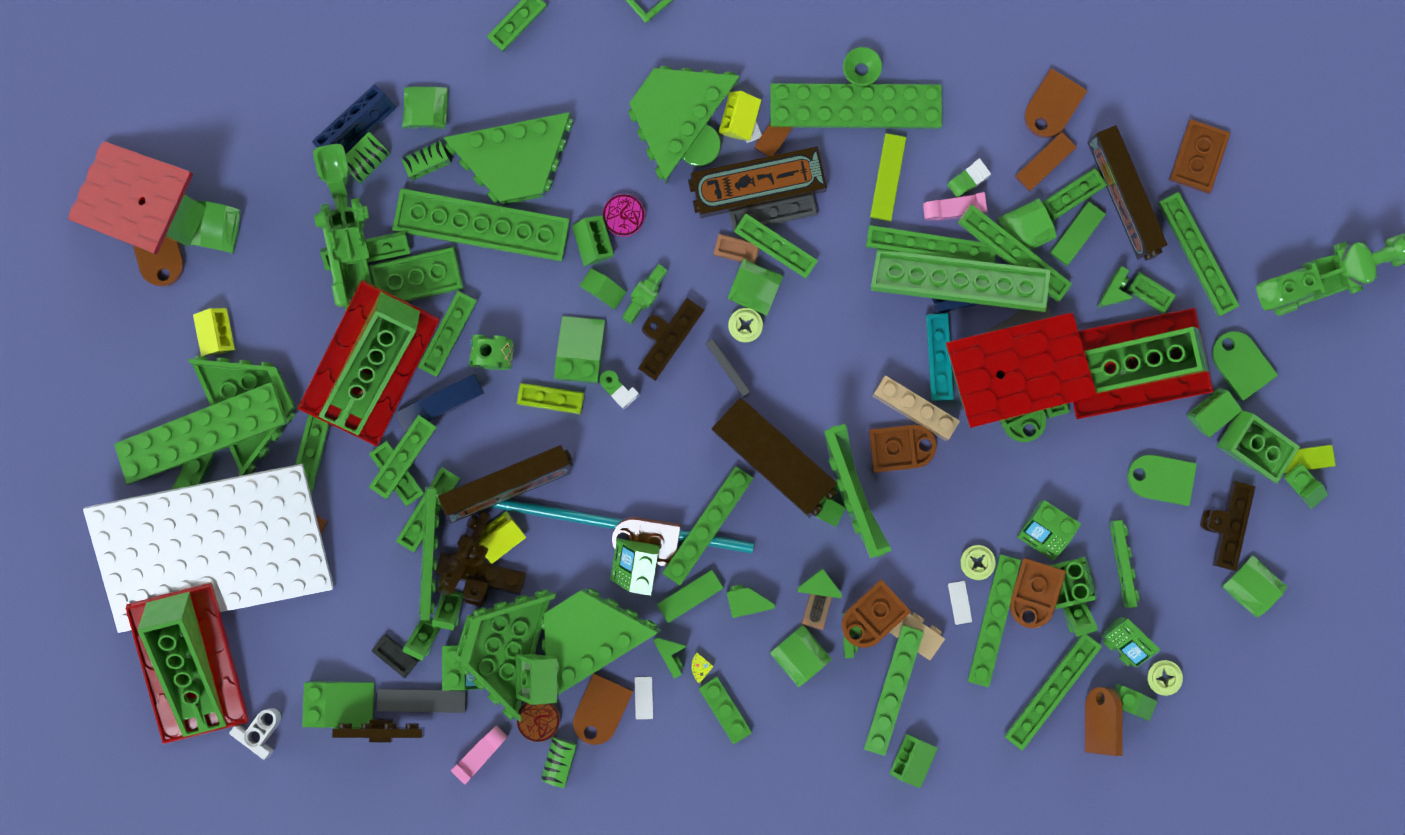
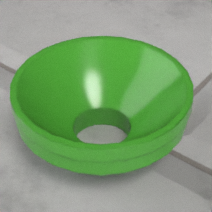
(863, 56)

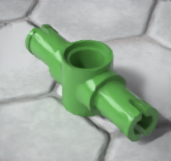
(644, 294)

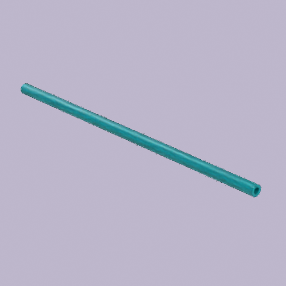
(607, 522)

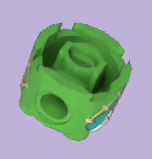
(491, 353)

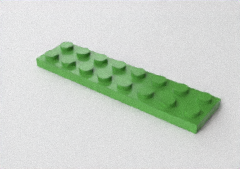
(856, 106)
(481, 225)
(961, 280)
(200, 433)

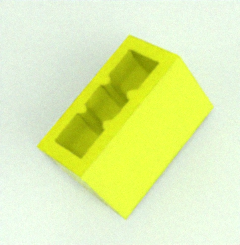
(739, 115)
(213, 331)
(500, 536)

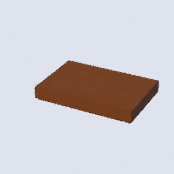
(1199, 156)

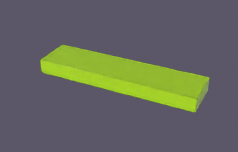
(888, 177)

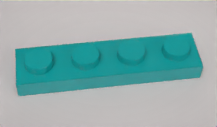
(938, 358)

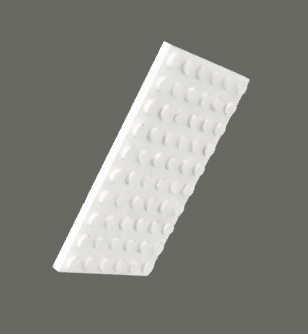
(240, 533)

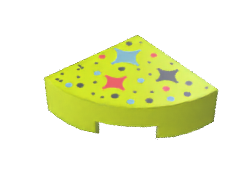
(700, 667)

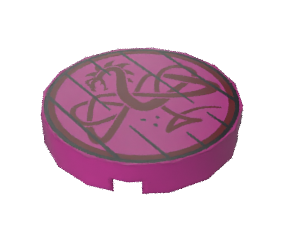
(623, 215)

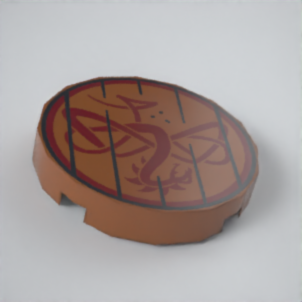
(538, 721)

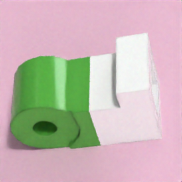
(969, 178)
(611, 383)

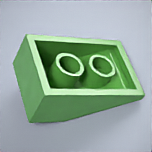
(579, 350)
(1258, 446)
(337, 702)

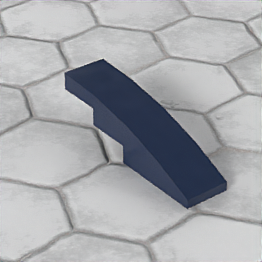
(441, 401)

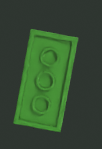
(419, 275)

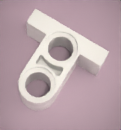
(265, 730)

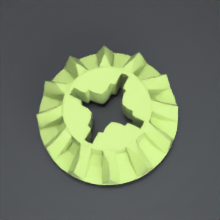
(747, 315)
(988, 562)
(1172, 684)

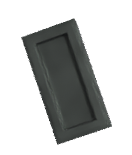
(391, 653)

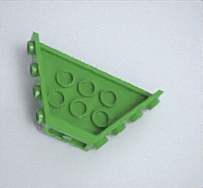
(675, 109)
(515, 157)
(226, 380)
(852, 492)
(590, 634)
(493, 640)

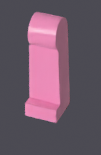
(953, 207)
(479, 755)

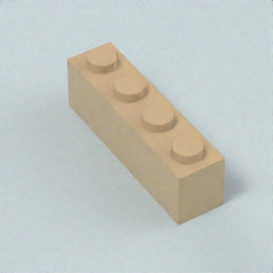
(915, 408)
(931, 638)

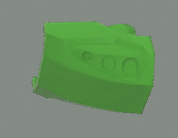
(425, 107)
(1029, 225)
(218, 227)
(755, 287)
(1078, 583)
(1255, 587)
(801, 656)

